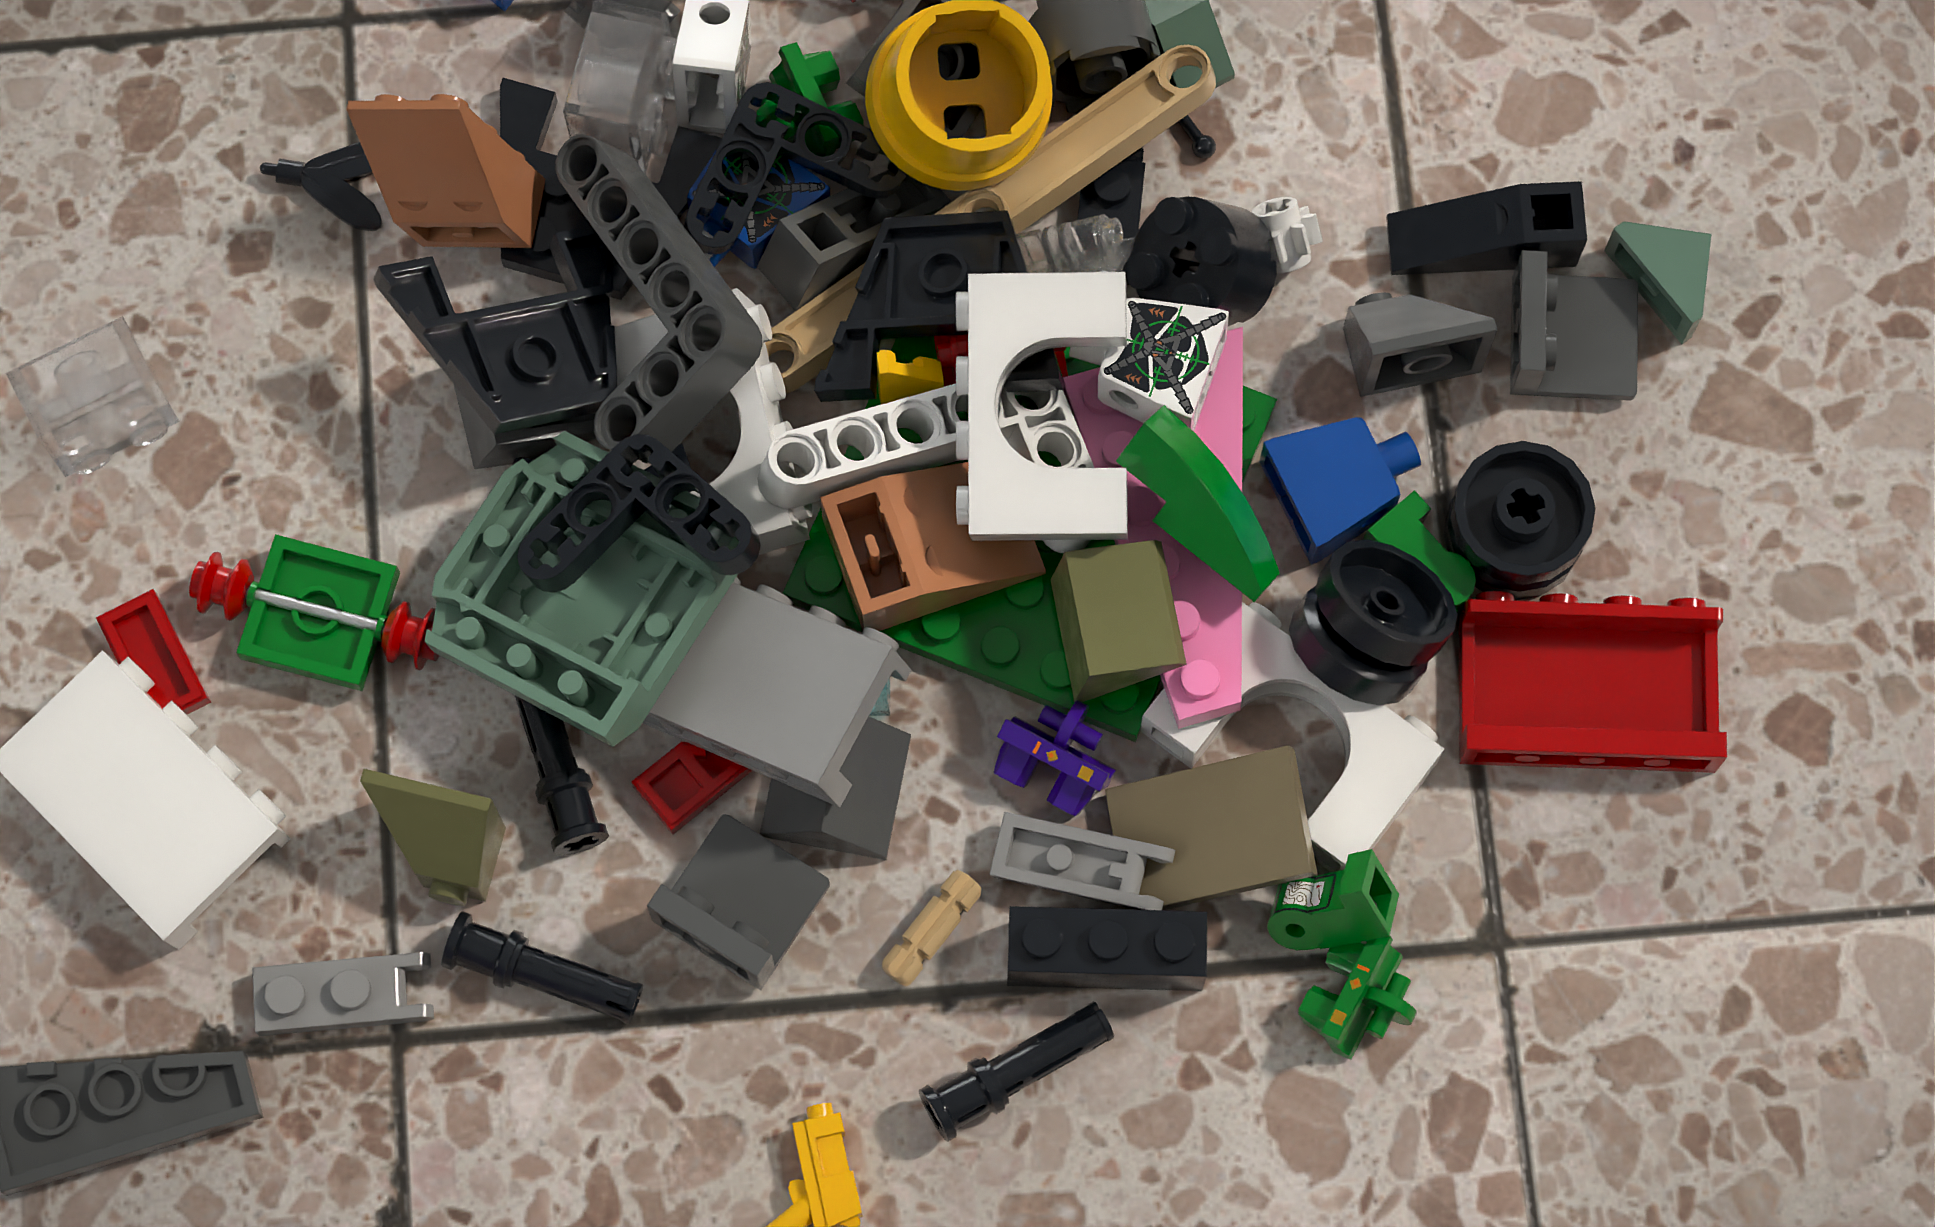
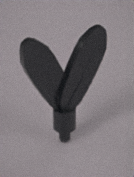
(326, 182)

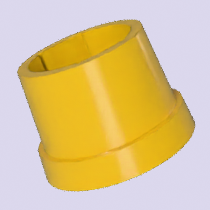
(909, 96)

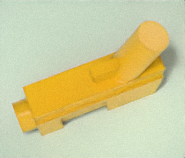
(829, 1188)

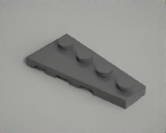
(108, 1110)

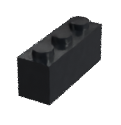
(1107, 948)

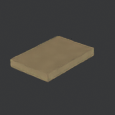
(1229, 821)

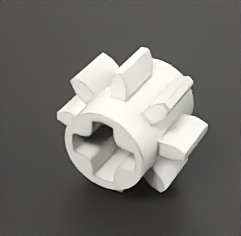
(1290, 230)

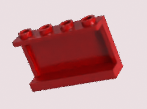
(1590, 683)

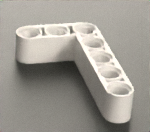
(887, 453)

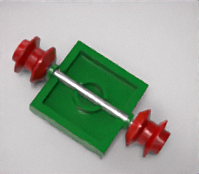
(315, 611)

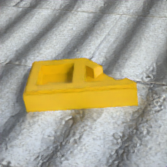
(907, 379)

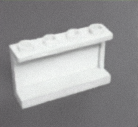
(140, 795)

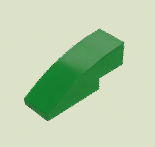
(1202, 502)

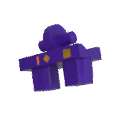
(1027, 745)

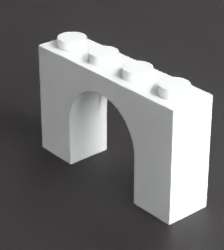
(1006, 323)
(761, 423)
(1382, 751)

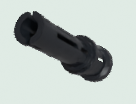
(561, 783)
(513, 960)
(991, 1082)

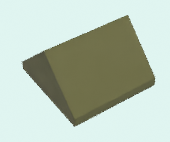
(1116, 617)

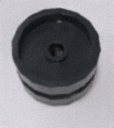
(1520, 518)
(1372, 622)

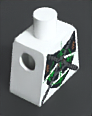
(716, 41)
(1165, 362)

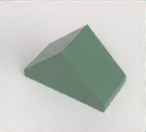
(1192, 24)
(1668, 270)

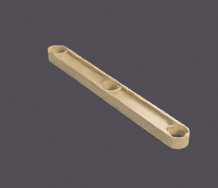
(1056, 171)

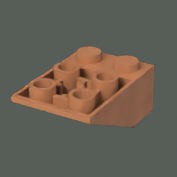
(448, 173)
(909, 555)

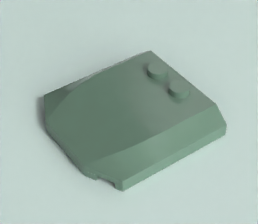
(601, 644)

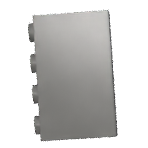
(778, 689)

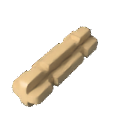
(931, 928)

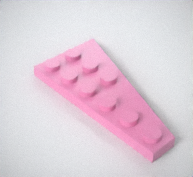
(1204, 601)

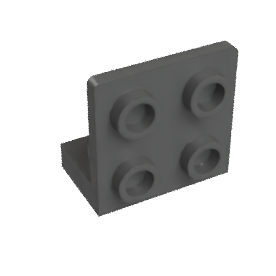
(1572, 333)
(740, 901)

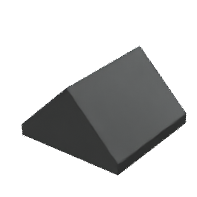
(869, 810)

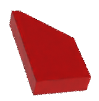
(686, 783)

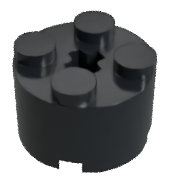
(1203, 257)

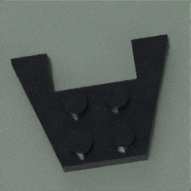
(524, 125)
(912, 291)
(525, 357)

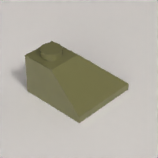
(442, 832)

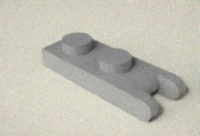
(1076, 861)
(337, 994)

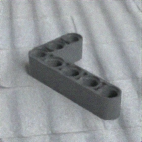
(708, 329)

